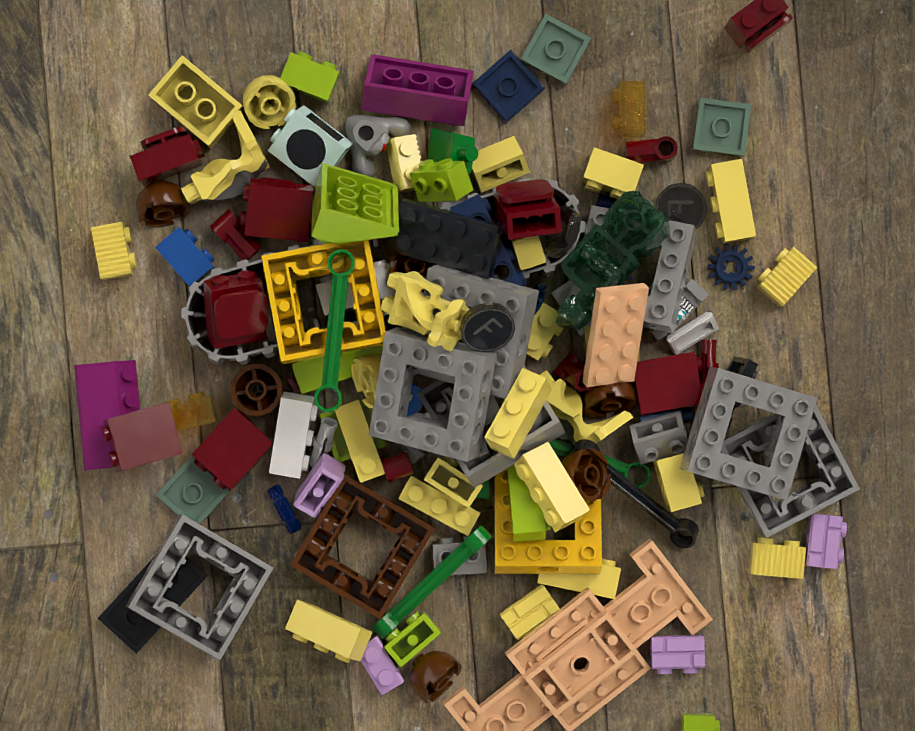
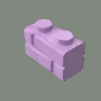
(319, 485)
(824, 540)
(677, 652)
(381, 666)

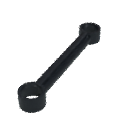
(648, 504)

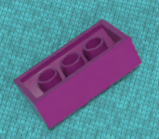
(417, 90)
(103, 393)

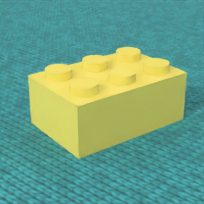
(196, 102)

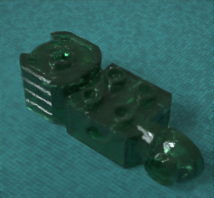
(610, 254)

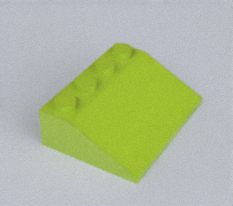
(353, 207)

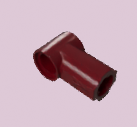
(647, 150)
(229, 231)
(571, 372)
(397, 466)

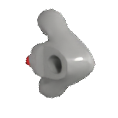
(370, 138)

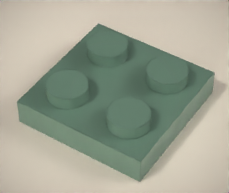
(555, 49)
(721, 127)
(192, 492)

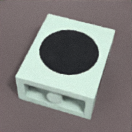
(308, 143)

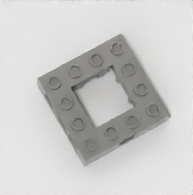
(670, 276)
(477, 290)
(712, 420)
(546, 428)
(459, 435)
(834, 481)
(248, 579)

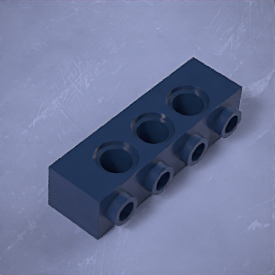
(480, 208)

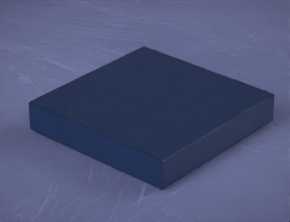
(508, 86)

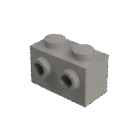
(659, 437)
(475, 564)

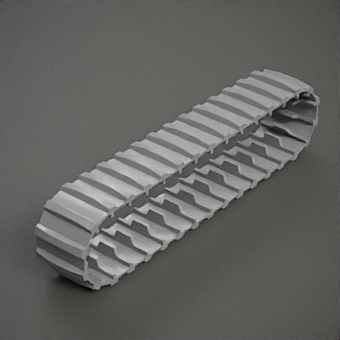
(244, 358)

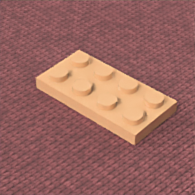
(615, 334)

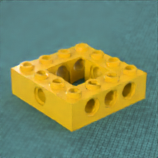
(303, 263)
(545, 556)

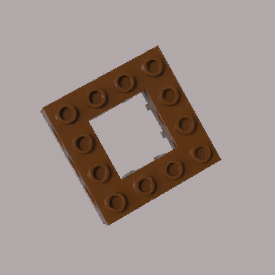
(316, 563)

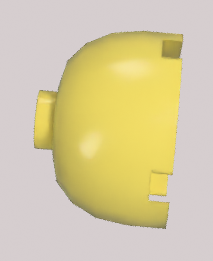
(268, 101)
(365, 376)

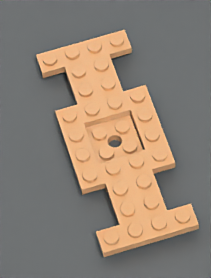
(606, 641)

